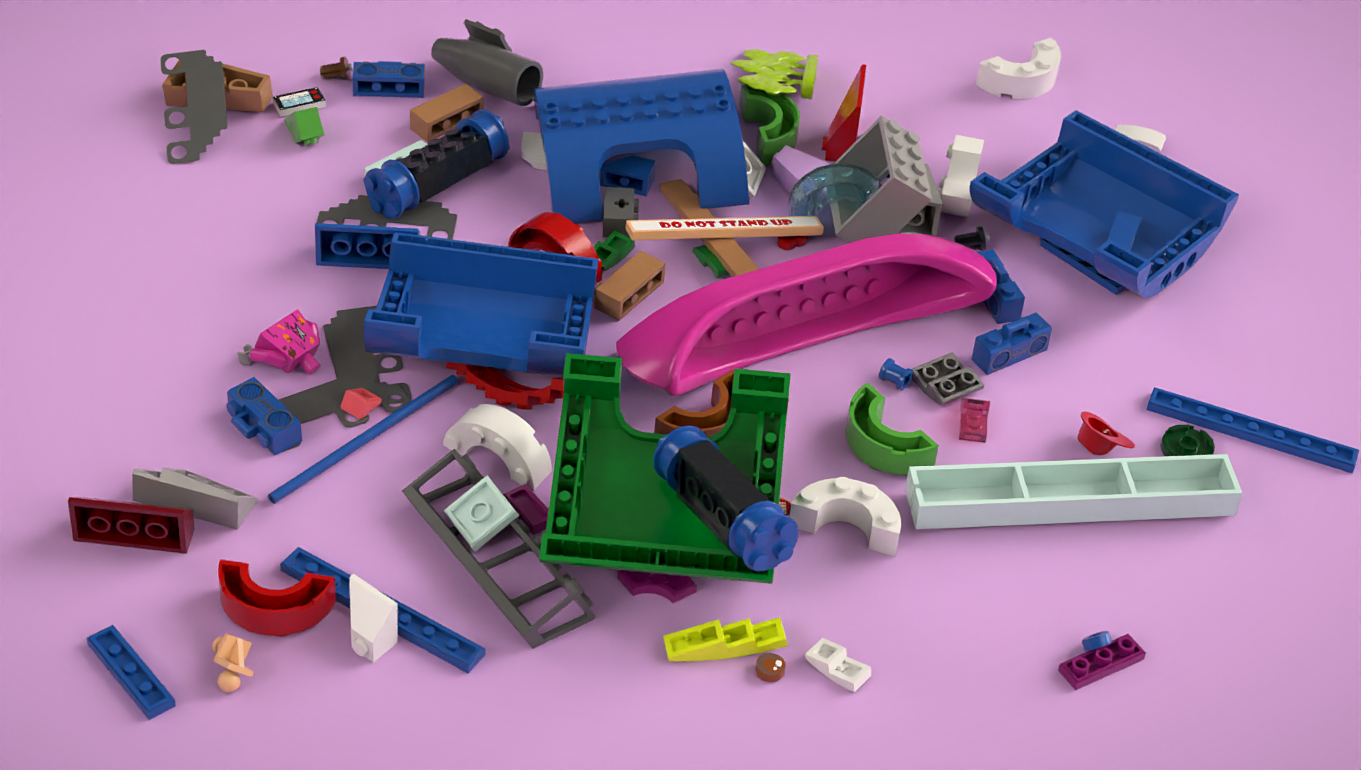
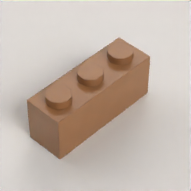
(444, 112)
(629, 285)

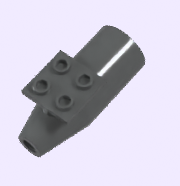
(489, 64)

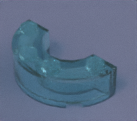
(830, 185)

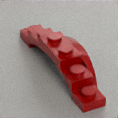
(505, 390)

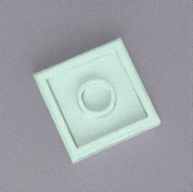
(481, 513)

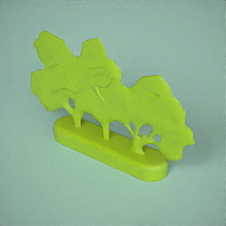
(774, 68)

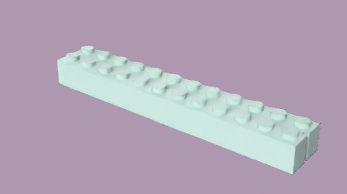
(1072, 491)

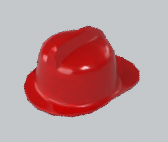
(1099, 436)

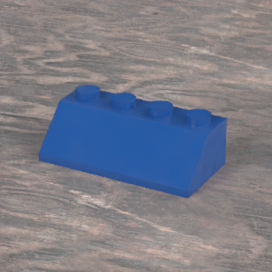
(355, 245)

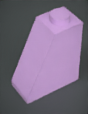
(792, 165)

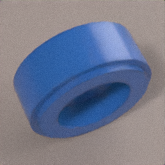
(1096, 640)

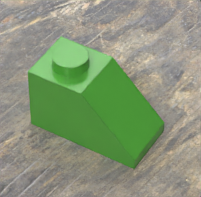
(305, 126)

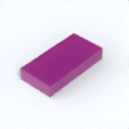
(529, 507)

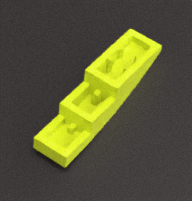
(717, 642)

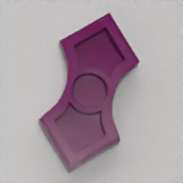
(667, 585)

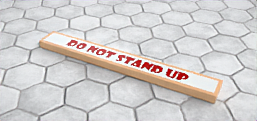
(724, 227)

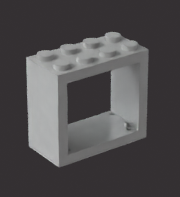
(883, 151)

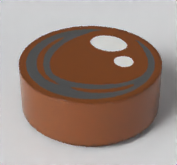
(770, 667)

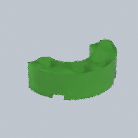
(777, 114)
(878, 444)

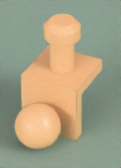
(231, 654)

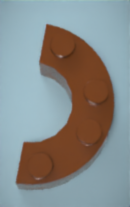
(708, 421)

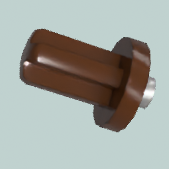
(337, 69)

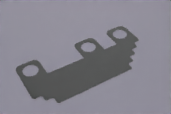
(206, 102)
(425, 214)
(348, 352)
(329, 396)

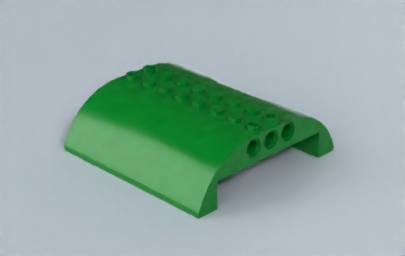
(614, 506)

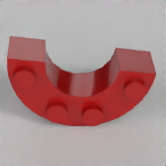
(555, 235)
(270, 610)

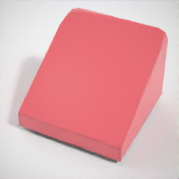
(359, 402)

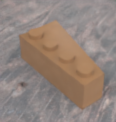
(243, 89)

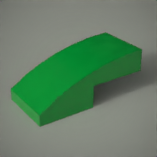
(613, 249)
(707, 258)

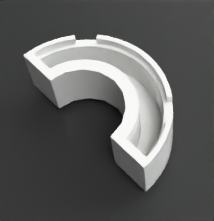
(1022, 79)
(963, 168)
(506, 436)
(853, 503)

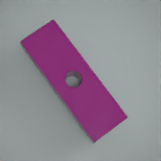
(1101, 662)

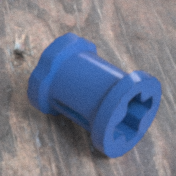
(895, 374)

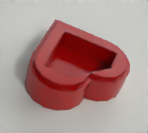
(791, 242)

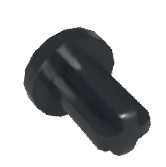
(973, 239)

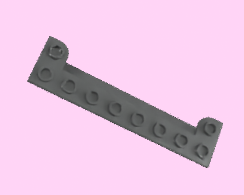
(479, 570)

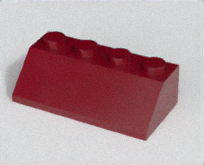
(131, 524)

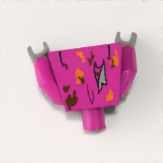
(286, 345)

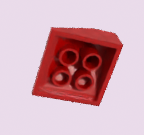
(845, 124)

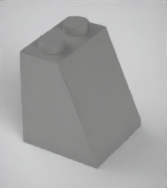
(927, 219)

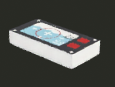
(299, 100)

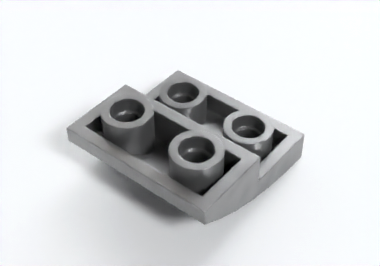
(946, 379)

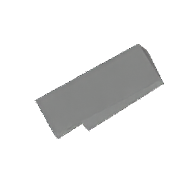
(188, 490)

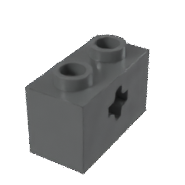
(618, 207)

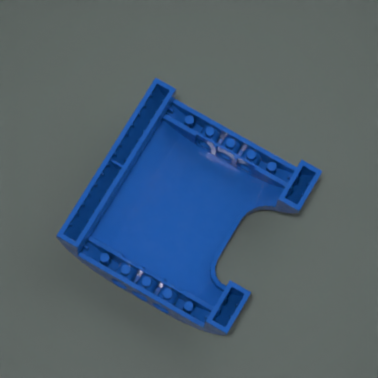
(614, 117)
(1091, 175)
(482, 305)

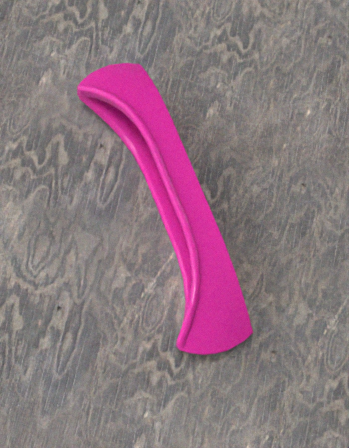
(802, 305)

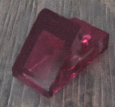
(973, 420)

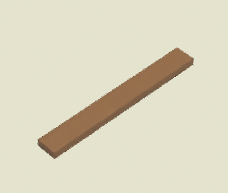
(725, 249)

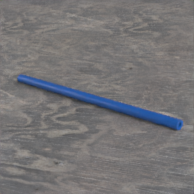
(362, 439)

